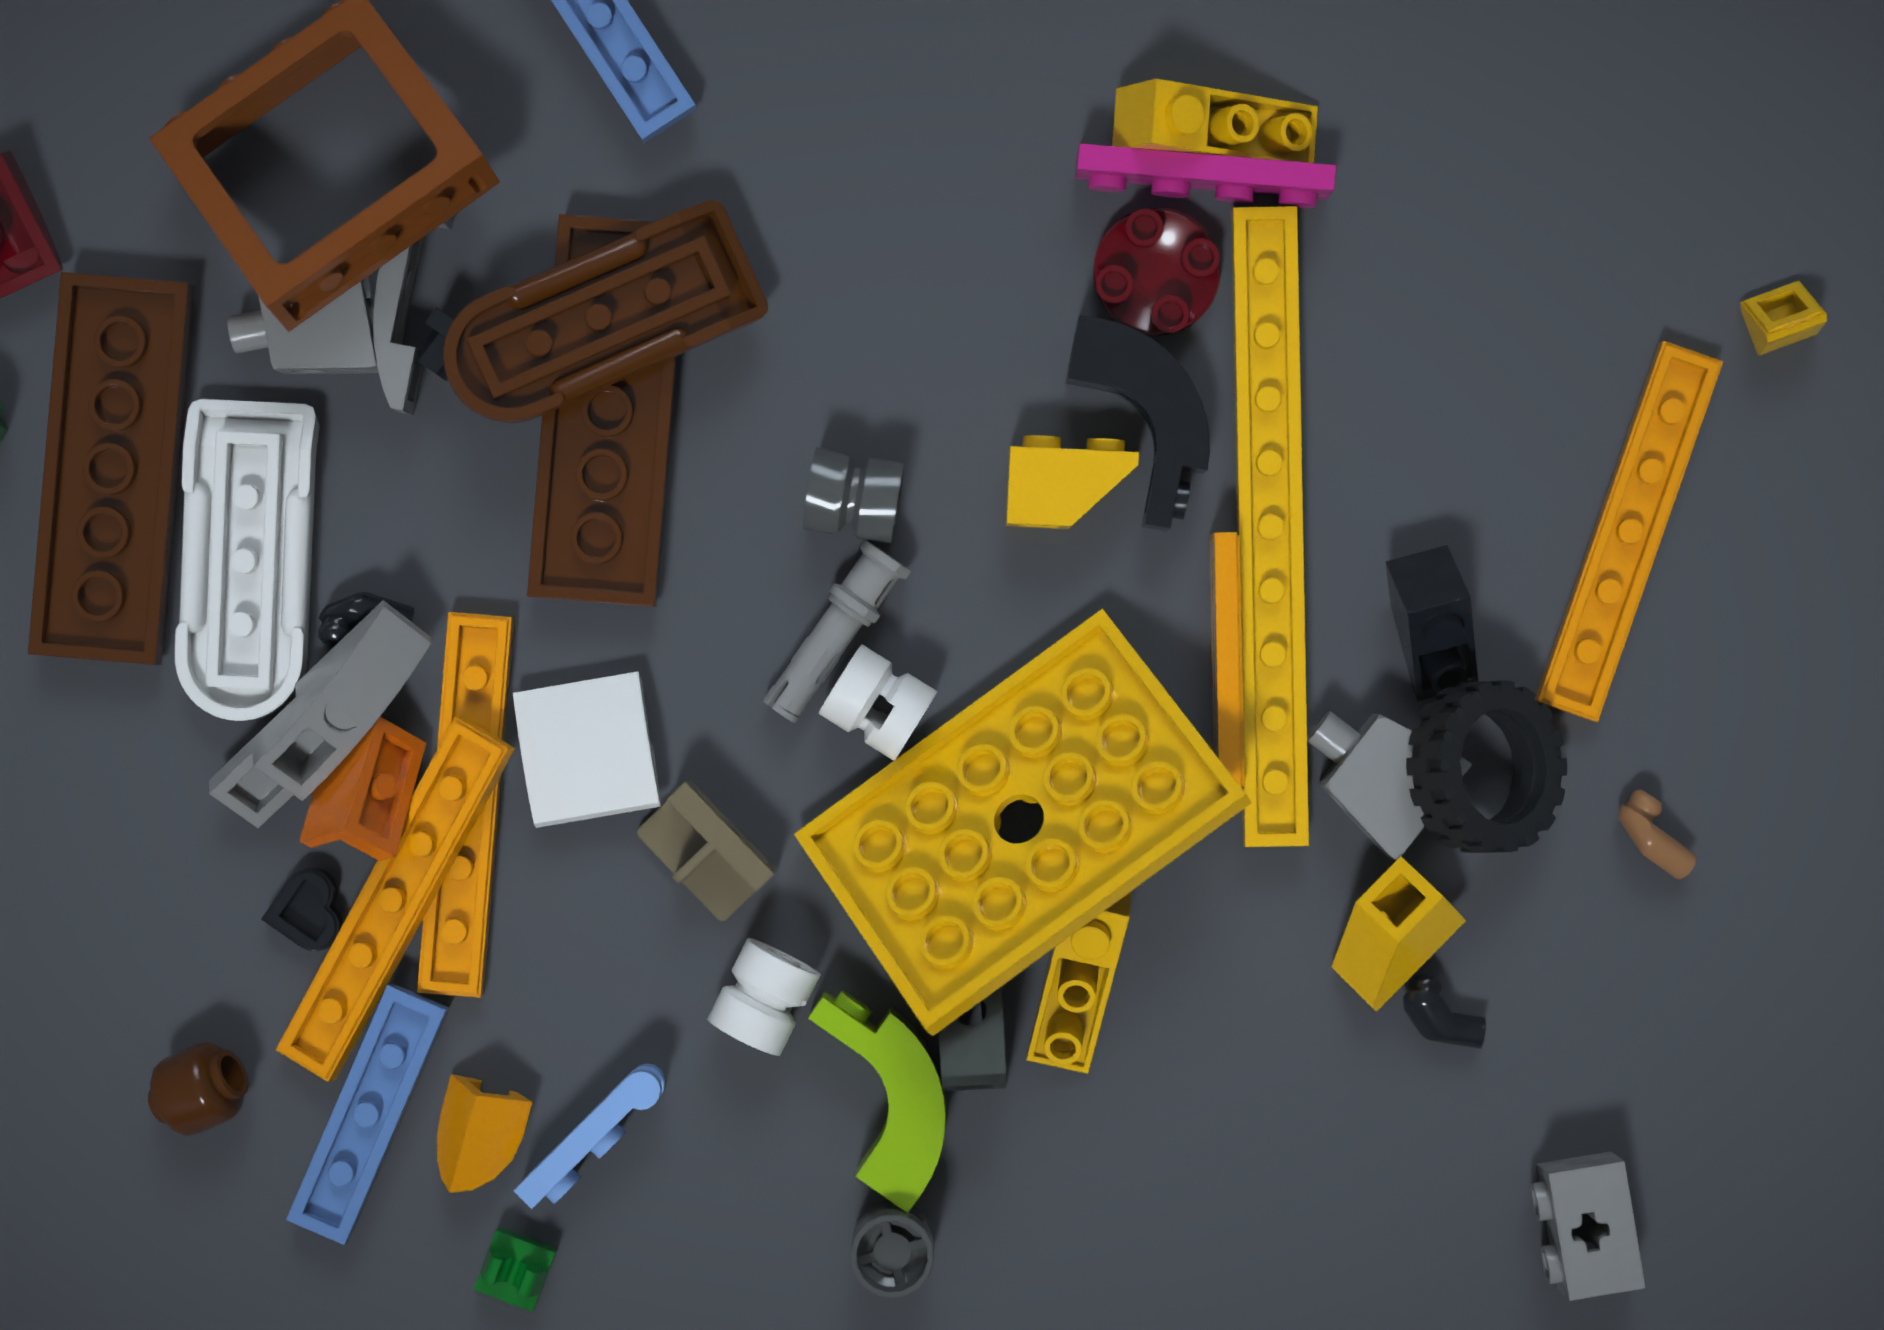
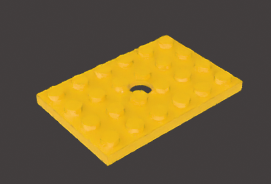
(920, 841)

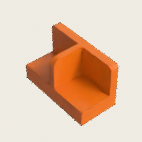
(367, 793)

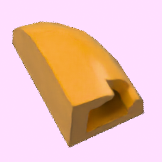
(478, 1133)

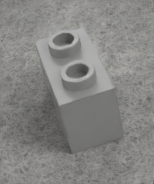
(1611, 1254)

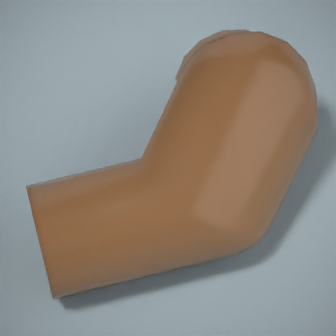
(1652, 841)

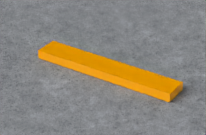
(1628, 531)
(395, 900)
(459, 917)

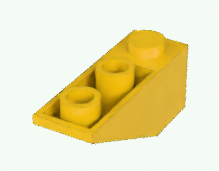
(1212, 122)
(1077, 991)

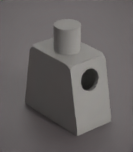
(328, 342)
(1372, 778)

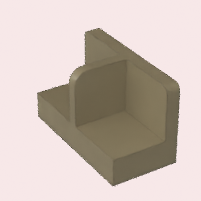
(705, 851)

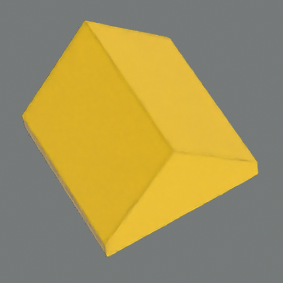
(1782, 317)

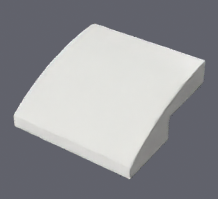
(586, 749)

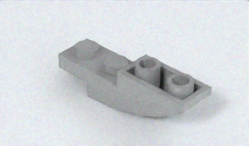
(326, 718)

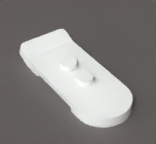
(246, 554)

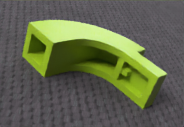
(914, 1131)

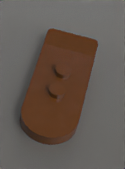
(603, 316)

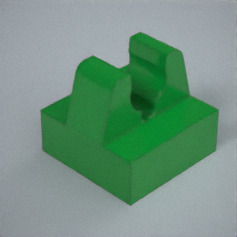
(515, 1269)

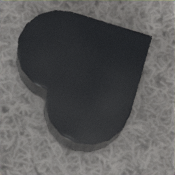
(306, 910)

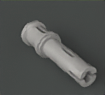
(852, 605)

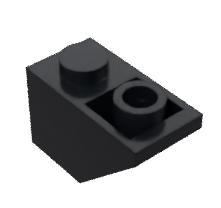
(1433, 620)

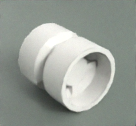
(858, 689)
(763, 997)

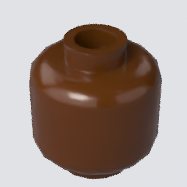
(197, 1088)

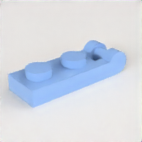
(594, 1134)

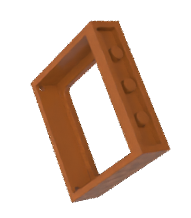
(378, 232)

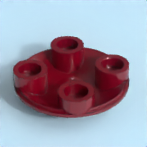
(1156, 271)

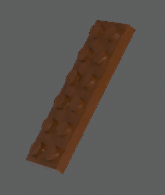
(111, 468)
(603, 471)

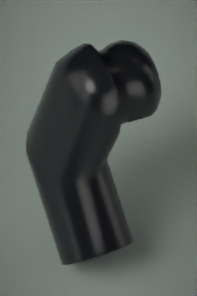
(343, 615)
(1434, 1018)

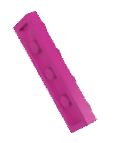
(1230, 177)

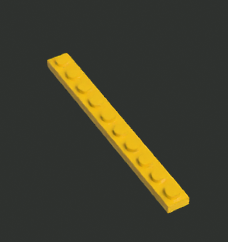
(1270, 523)

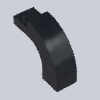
(1149, 378)

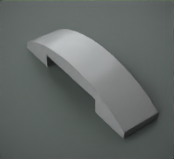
(396, 362)

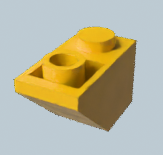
(1061, 485)
(1393, 933)

